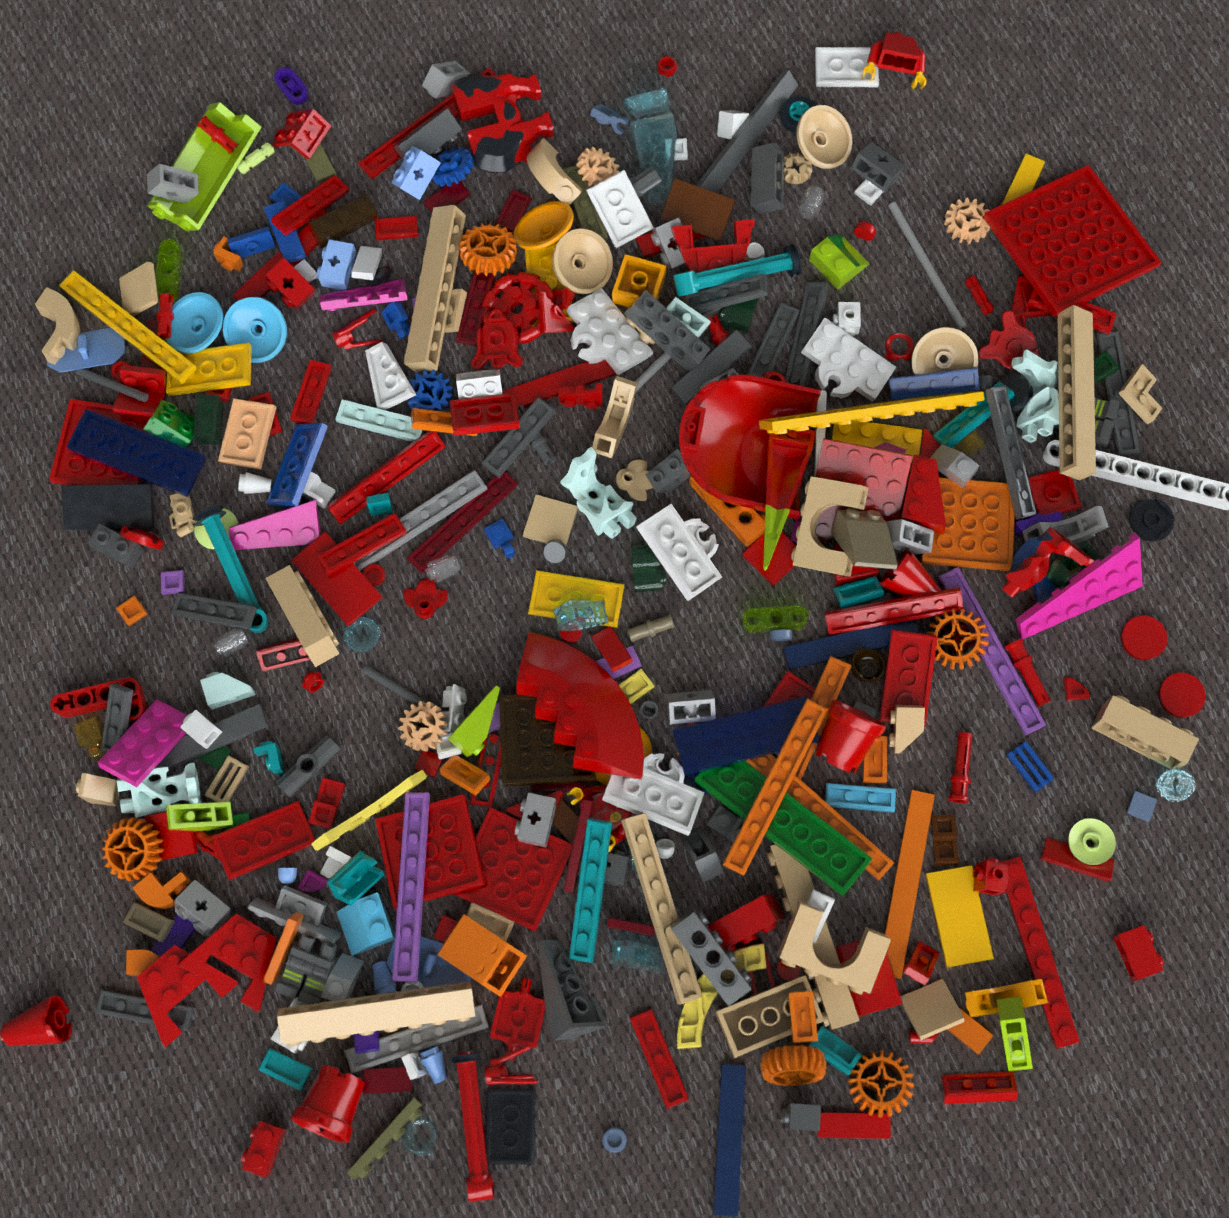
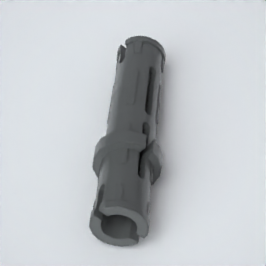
(539, 443)

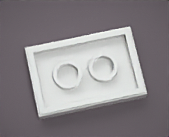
(843, 67)
(620, 209)

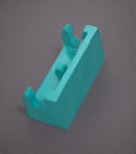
(355, 878)
(836, 1051)

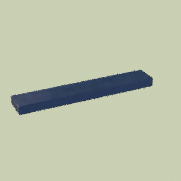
(843, 644)
(729, 1140)

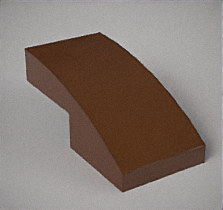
(944, 840)

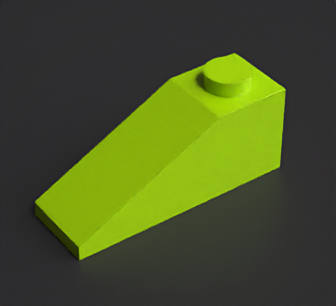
(475, 727)
(199, 816)
(1014, 1033)

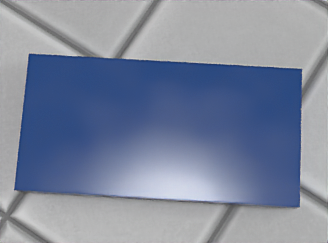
(297, 465)

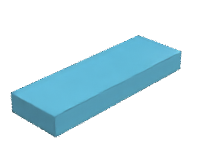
(860, 797)

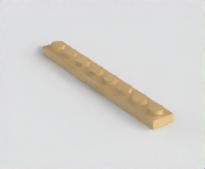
(661, 908)

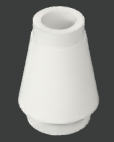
(253, 483)

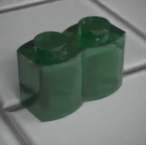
(646, 570)

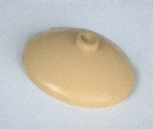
(830, 131)
(593, 259)
(946, 341)

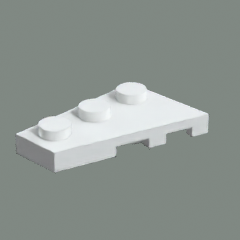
(387, 377)

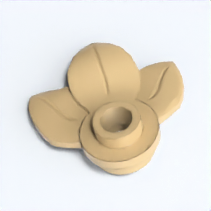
(638, 480)

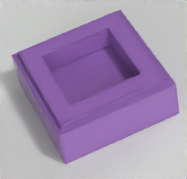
(172, 582)

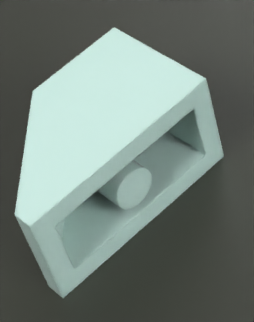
(689, 317)
(224, 690)

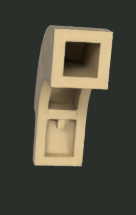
(550, 175)
(57, 308)
(616, 417)

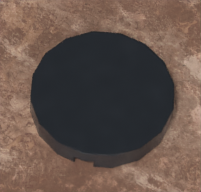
(1021, 389)
(1151, 520)

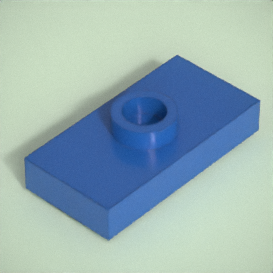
(251, 242)

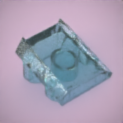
(647, 103)

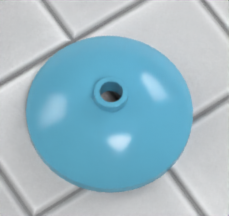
(191, 314)
(242, 322)

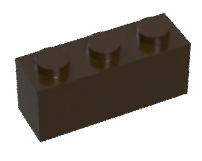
(343, 220)

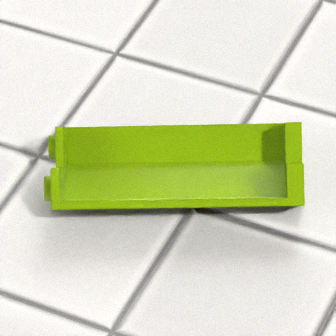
(211, 164)

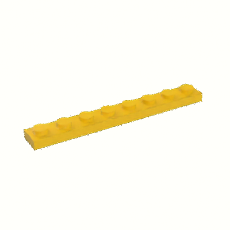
(128, 327)

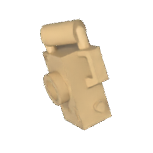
(182, 513)

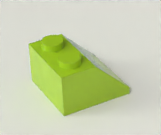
(837, 260)

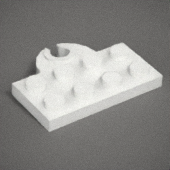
(606, 333)
(846, 362)
(682, 550)
(657, 794)

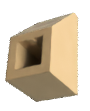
(908, 725)
(98, 790)

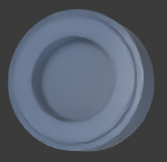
(781, 635)
(614, 1139)

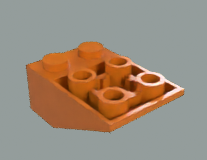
(482, 955)

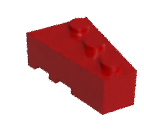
(923, 496)

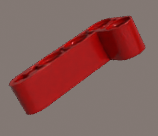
(97, 699)

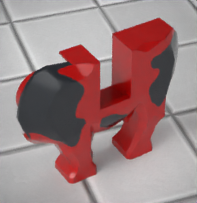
(506, 143)

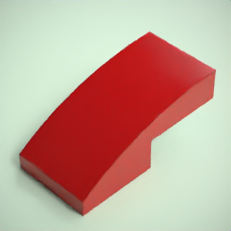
(327, 803)

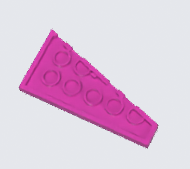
(1091, 587)

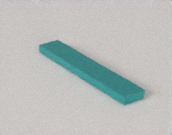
(590, 890)

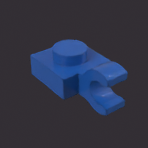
(395, 318)
(499, 536)

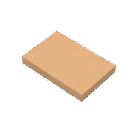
(247, 433)

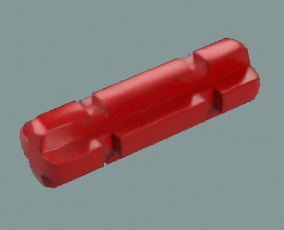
(979, 295)

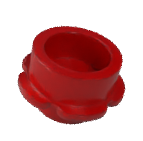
(667, 61)
(310, 679)

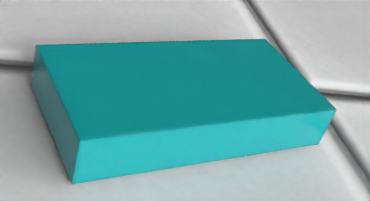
(858, 592)
(285, 1069)

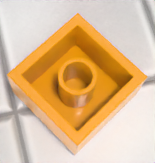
(636, 277)

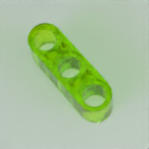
(169, 262)
(784, 613)

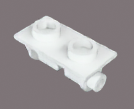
(453, 698)

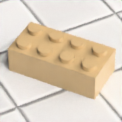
(304, 615)
(1145, 733)
(761, 1018)

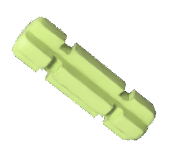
(255, 158)

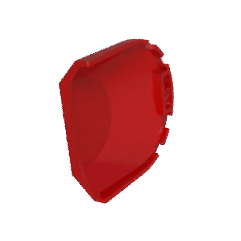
(724, 440)

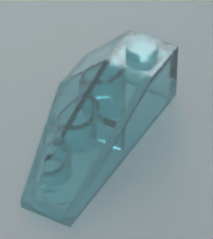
(655, 147)

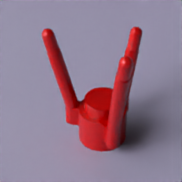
(344, 336)
(498, 1073)

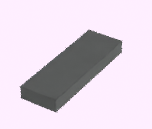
(116, 715)

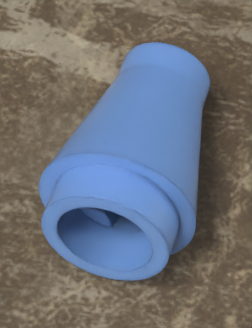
(383, 979)
(434, 1063)

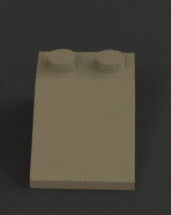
(864, 538)

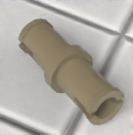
(650, 628)

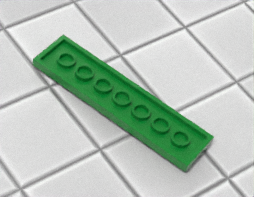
(792, 827)

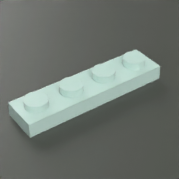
(377, 421)

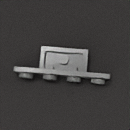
(294, 901)

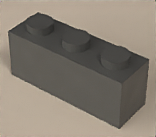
(431, 134)
(767, 178)
(801, 1117)

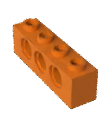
(746, 532)

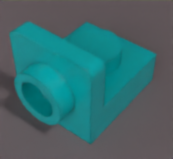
(274, 758)

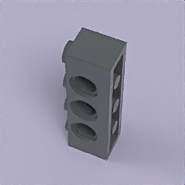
(667, 331)
(729, 989)

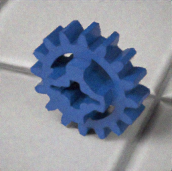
(453, 166)
(434, 385)

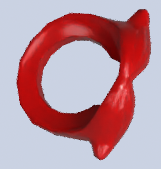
(891, 355)

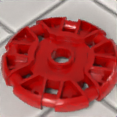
(516, 296)

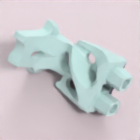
(1042, 409)
(601, 514)
(142, 796)

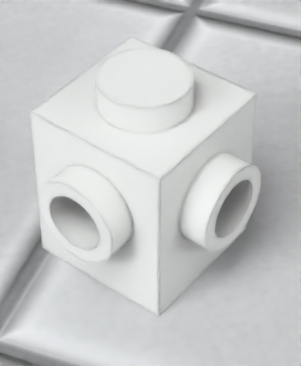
(848, 317)

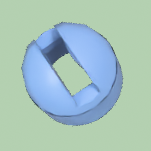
(287, 875)

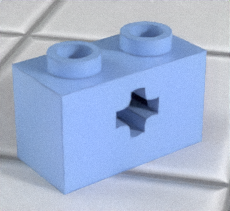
(424, 167)
(342, 257)

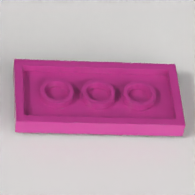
(144, 744)

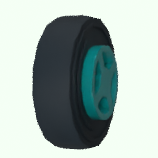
(794, 106)

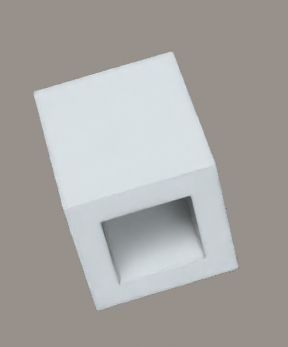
(200, 729)

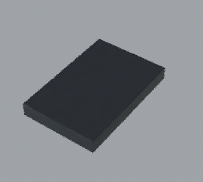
(510, 1126)

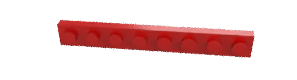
(1039, 954)

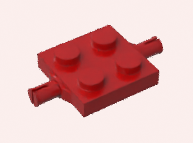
(518, 1018)

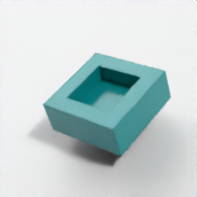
(379, 504)

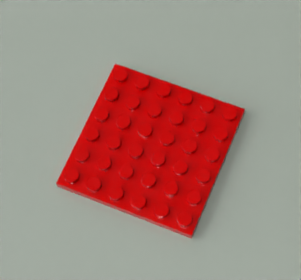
(1071, 240)

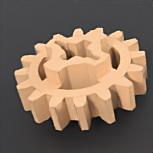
(596, 166)
(957, 223)
(423, 715)

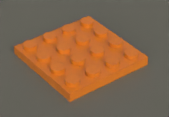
(977, 527)

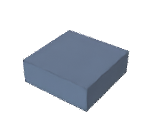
(1141, 806)

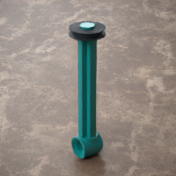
(692, 282)
(230, 562)

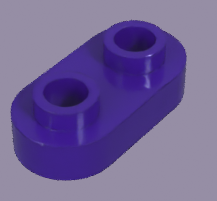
(291, 87)

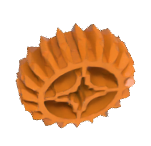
(486, 255)
(968, 637)
(124, 860)
(793, 1065)
(870, 1083)

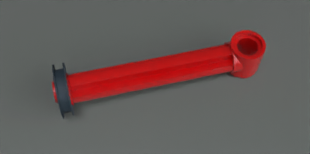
(479, 1182)

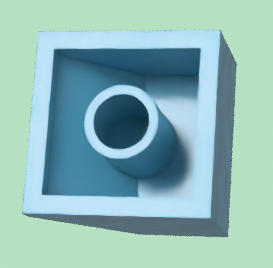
(366, 924)

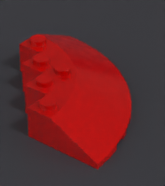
(585, 705)

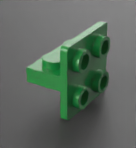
(171, 424)

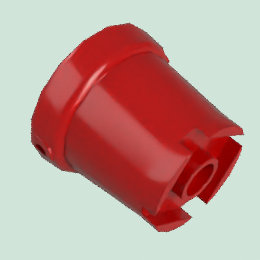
(848, 736)
(330, 1104)

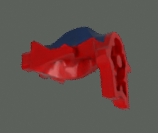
(1033, 560)

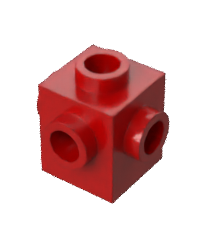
(990, 877)

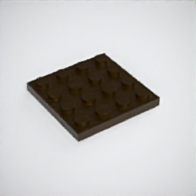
(530, 750)

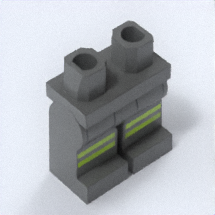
(1105, 418)
(307, 970)

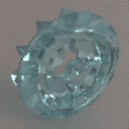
(369, 642)
(1182, 790)

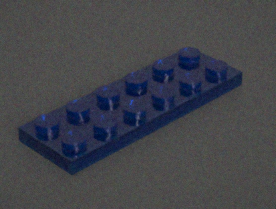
(136, 453)
(737, 736)

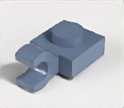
(608, 116)

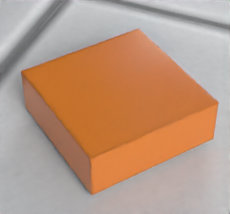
(131, 610)

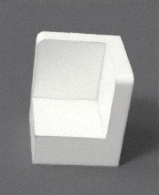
(730, 122)
(318, 490)
(334, 862)

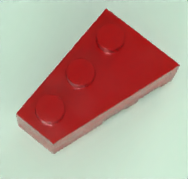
(748, 921)

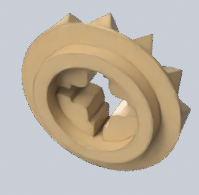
(791, 175)

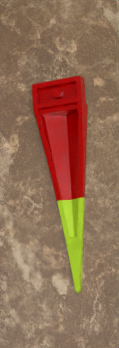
(786, 464)

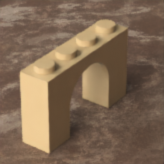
(820, 496)
(857, 972)

